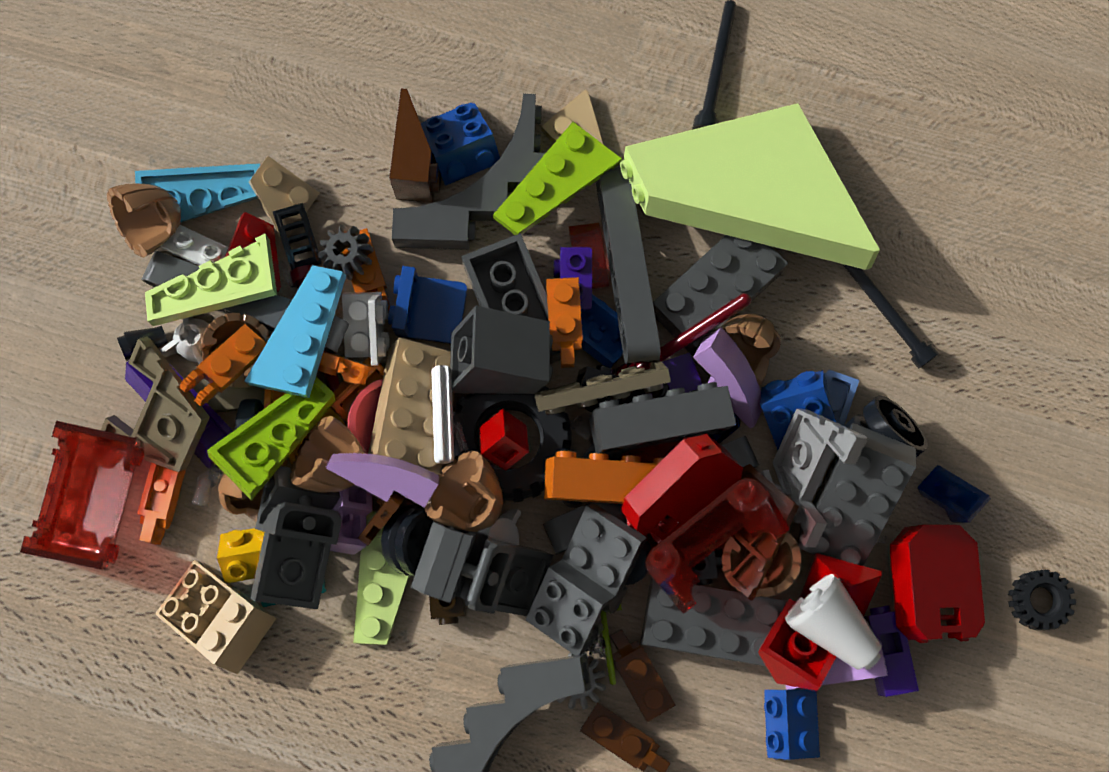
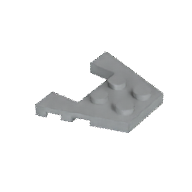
(803, 460)

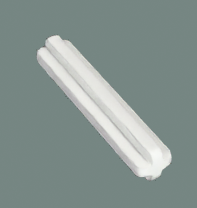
(442, 414)

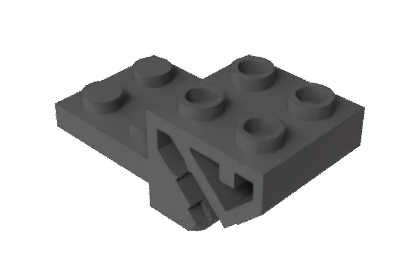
(295, 542)
(480, 571)
(586, 580)

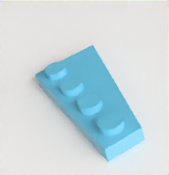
(203, 188)
(298, 342)

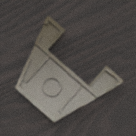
(170, 417)

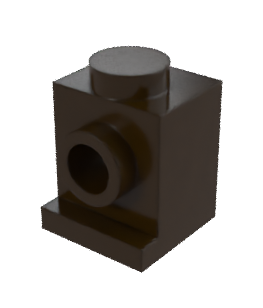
(449, 614)

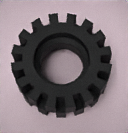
(1061, 600)

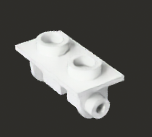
(194, 246)

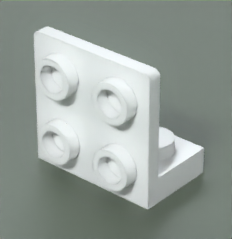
(365, 333)

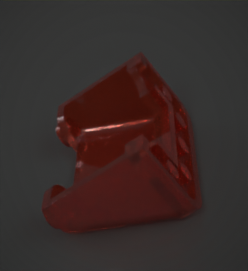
(85, 496)
(740, 506)

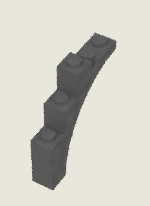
(448, 221)
(490, 723)

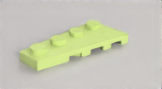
(228, 282)
(377, 594)

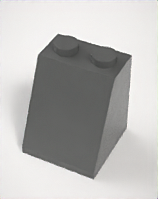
(500, 353)

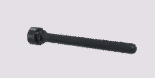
(707, 115)
(921, 351)

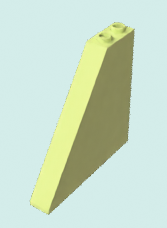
(754, 182)

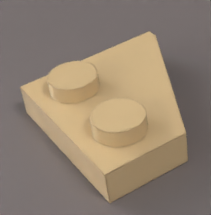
(577, 111)
(281, 189)

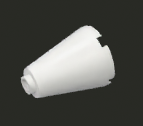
(835, 624)

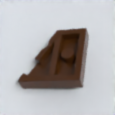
(381, 517)

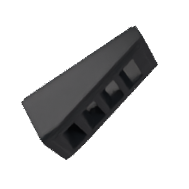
(292, 211)

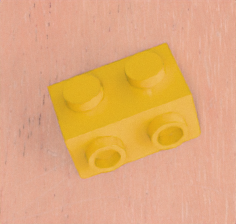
(239, 554)

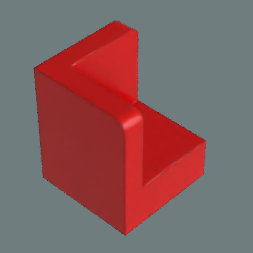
(504, 439)

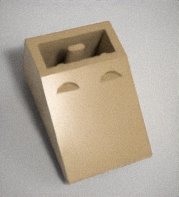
(215, 617)

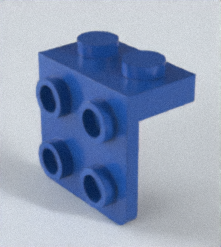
(460, 142)
(426, 306)
(782, 399)

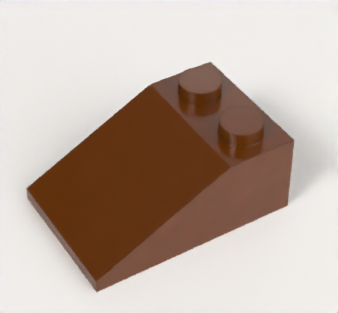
(412, 166)

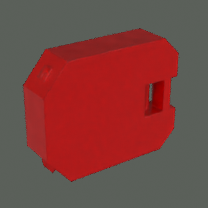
(680, 486)
(936, 570)

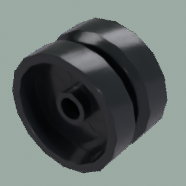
(891, 420)
(405, 538)

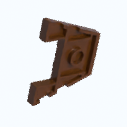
(764, 547)

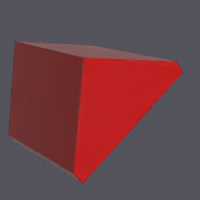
(856, 579)
(793, 657)

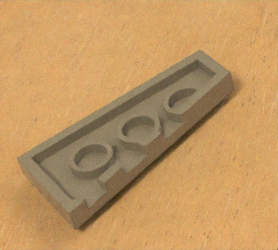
(630, 379)

